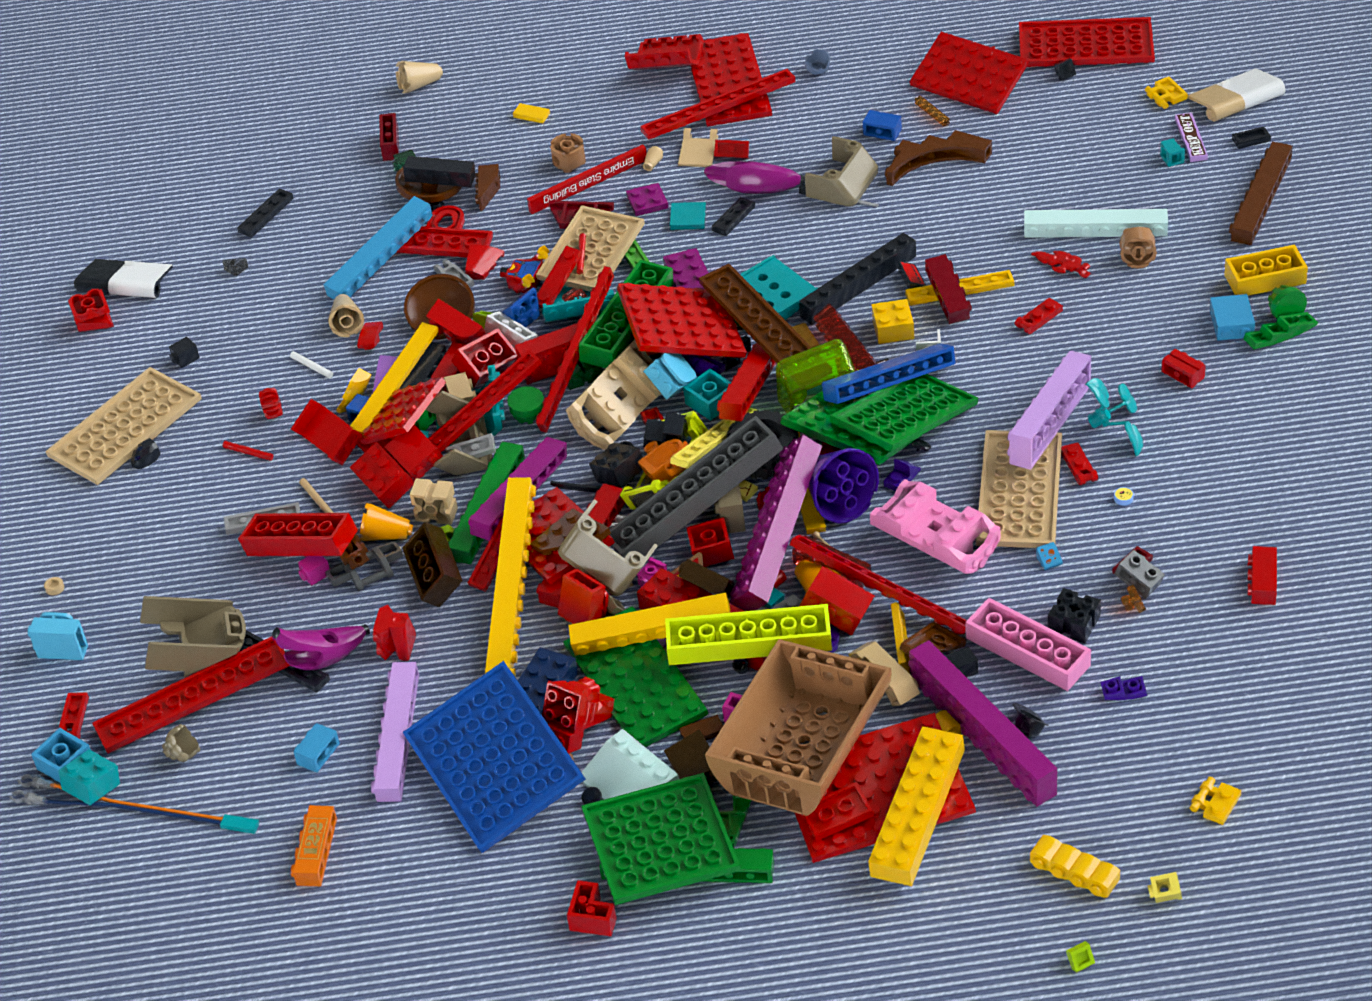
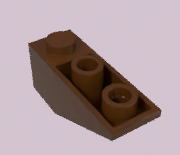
(487, 184)

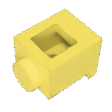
(1167, 881)

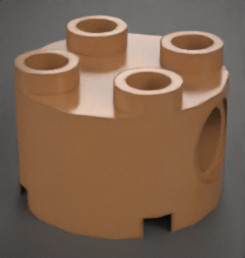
(567, 152)
(1137, 247)

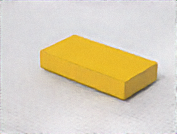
(531, 113)

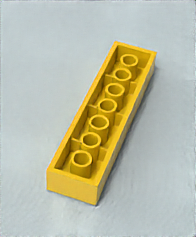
(916, 806)

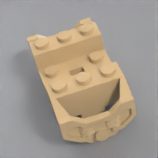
(626, 378)

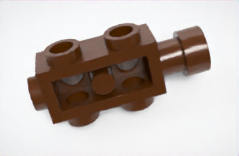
(355, 553)

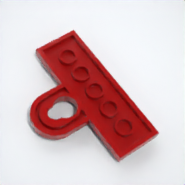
(445, 241)

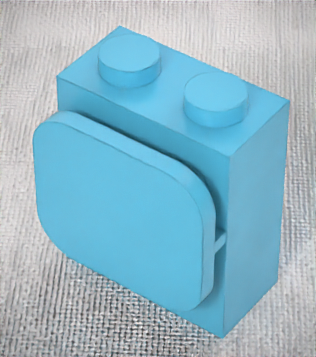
(670, 374)
(57, 637)

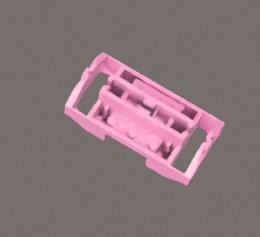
(937, 528)

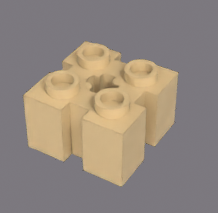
(433, 501)

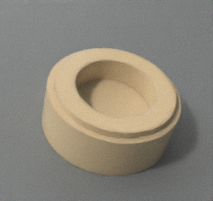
(54, 586)

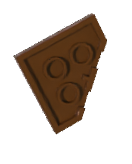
(555, 535)

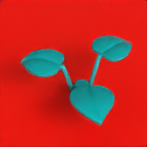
(1102, 416)

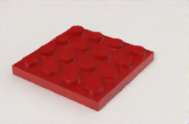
(402, 410)

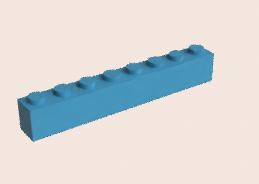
(379, 248)

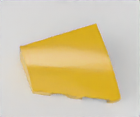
(356, 386)

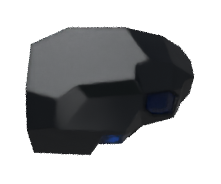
(145, 454)

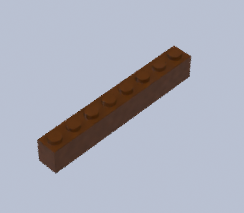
(1261, 193)

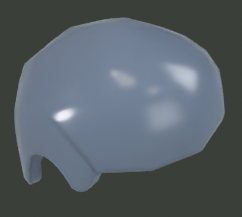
(817, 62)

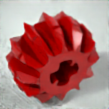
(270, 403)

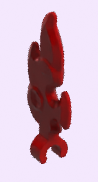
(1067, 262)

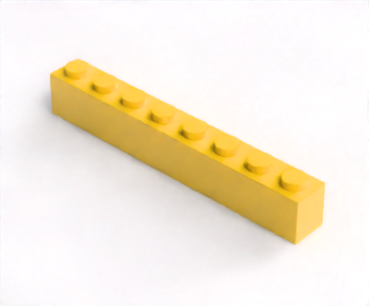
(639, 625)

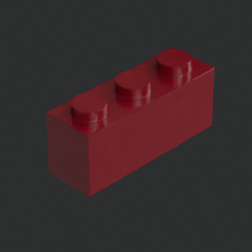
(389, 136)

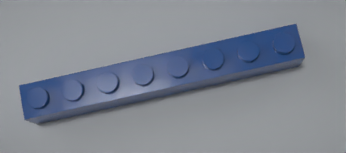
(888, 373)

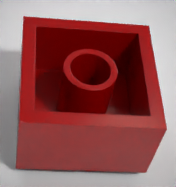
(712, 541)

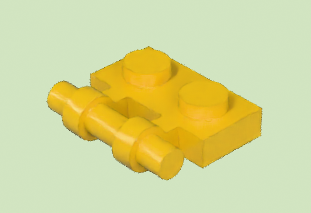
(1170, 92)
(1222, 801)

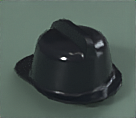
(1028, 721)

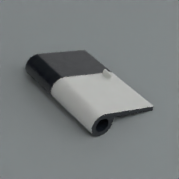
(122, 278)

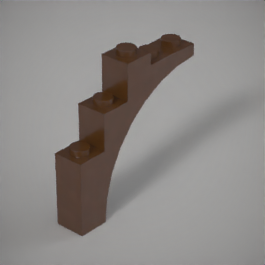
(935, 149)

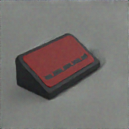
(910, 275)

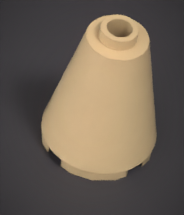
(416, 75)
(345, 317)

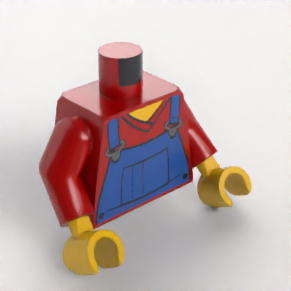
(522, 273)

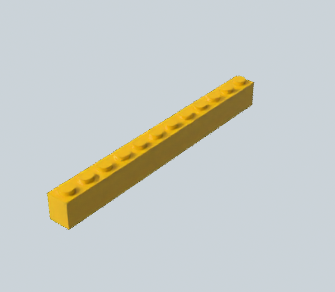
(510, 573)

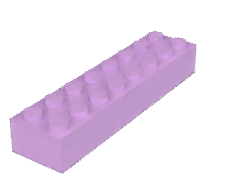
(1049, 410)

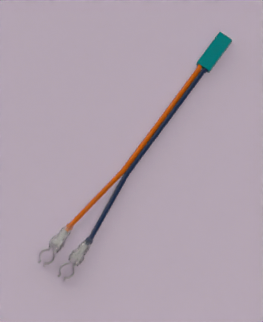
(227, 822)

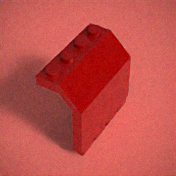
(666, 52)

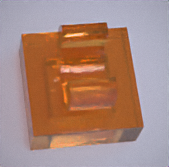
(1133, 600)

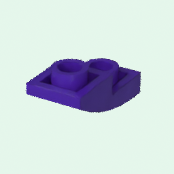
(1123, 690)

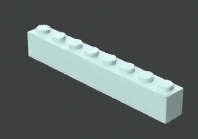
(1092, 222)

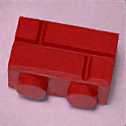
(1183, 368)

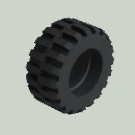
(784, 435)

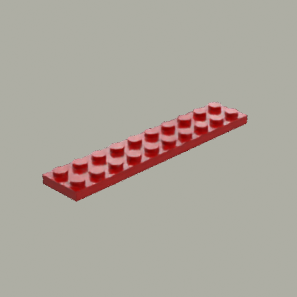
(190, 694)

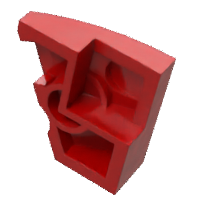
(481, 260)

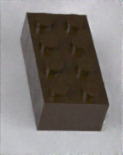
(432, 564)

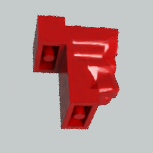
(573, 708)

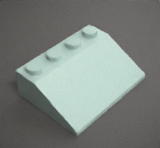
(625, 767)

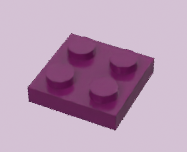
(647, 199)

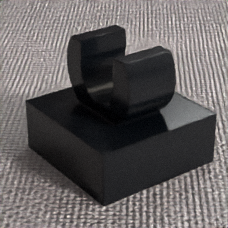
(1065, 69)

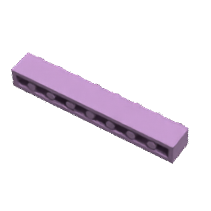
(394, 746)

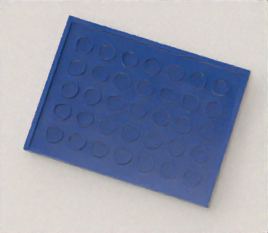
(493, 756)

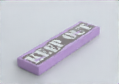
(1191, 137)

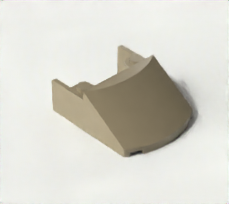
(206, 631)

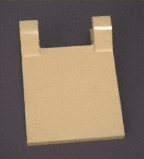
(697, 151)

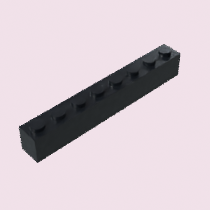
(858, 277)

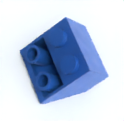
(524, 308)

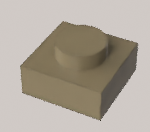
(614, 606)

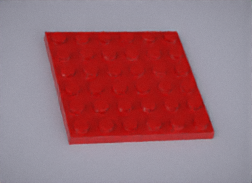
(679, 321)

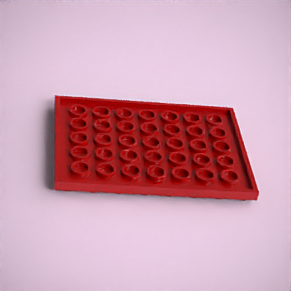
(877, 767)

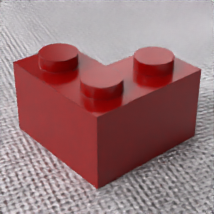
(587, 913)

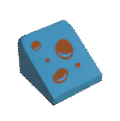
(1048, 556)

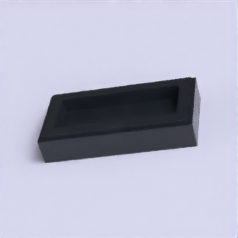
(1251, 137)

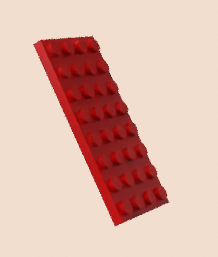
(1087, 41)
(725, 66)

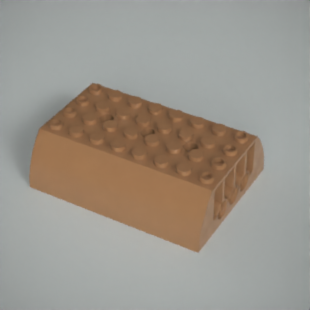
(760, 742)

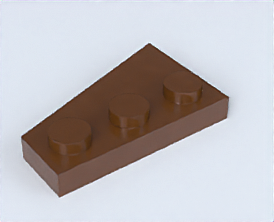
(938, 635)

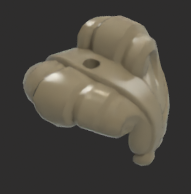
(180, 744)

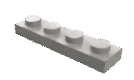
(238, 522)

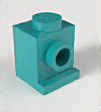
(1172, 152)

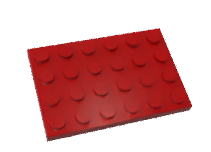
(969, 72)
(548, 511)

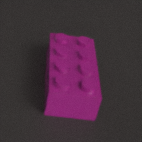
(686, 268)

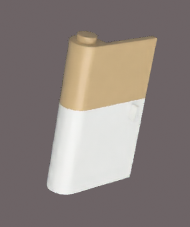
(1238, 93)

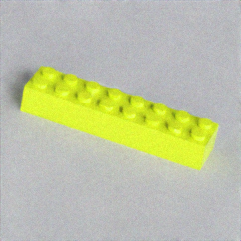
(745, 633)

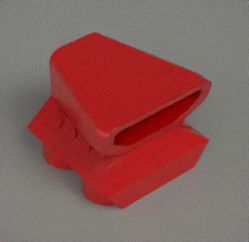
(90, 311)
(393, 633)

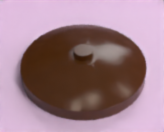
(427, 192)
(428, 290)

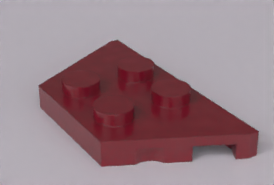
(566, 210)

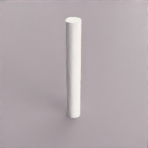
(311, 364)

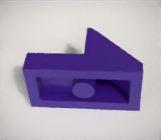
(901, 471)

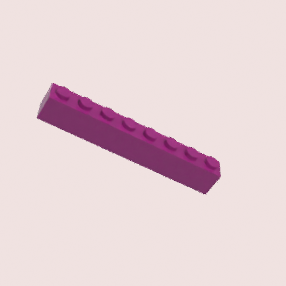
(538, 466)

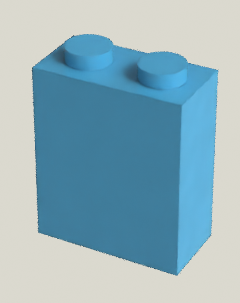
(1231, 316)

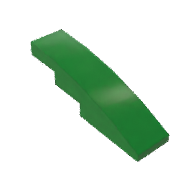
(1282, 330)

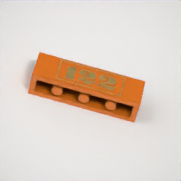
(314, 846)

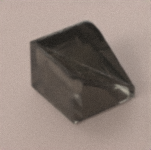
(235, 266)

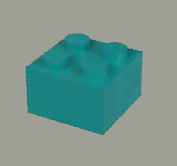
(704, 392)
(89, 777)

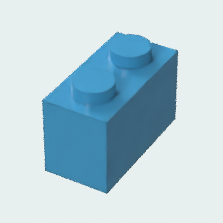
(316, 747)

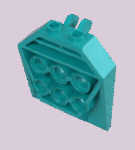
(778, 285)

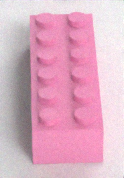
(1028, 644)

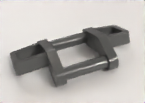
(377, 553)

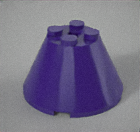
(843, 484)

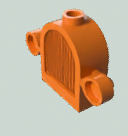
(657, 461)

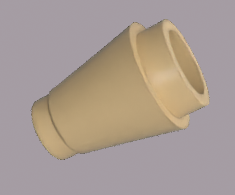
(652, 158)

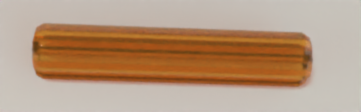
(932, 111)

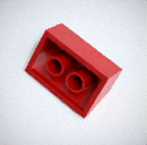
(845, 599)

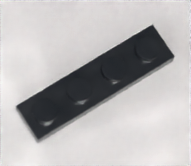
(265, 213)

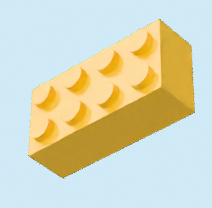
(1265, 270)

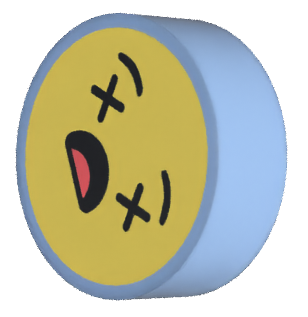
(1123, 496)

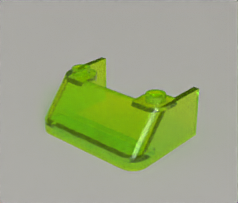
(809, 370)

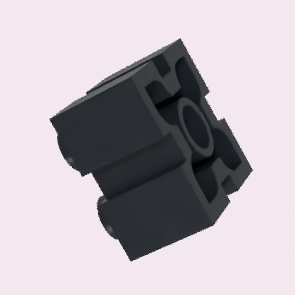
(1074, 615)

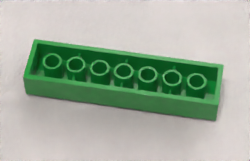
(612, 330)

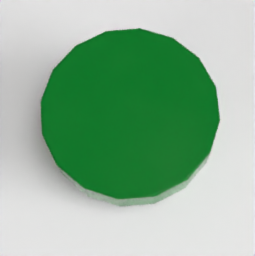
(1286, 301)
(525, 404)

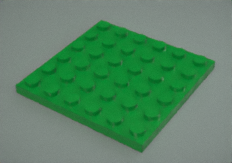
(814, 420)
(660, 838)

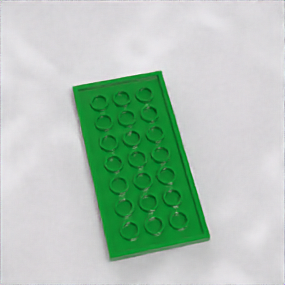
(903, 411)
(647, 691)

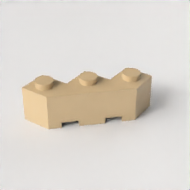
(902, 685)

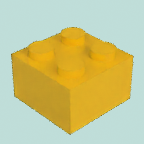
(892, 321)

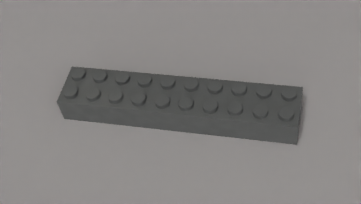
(696, 489)

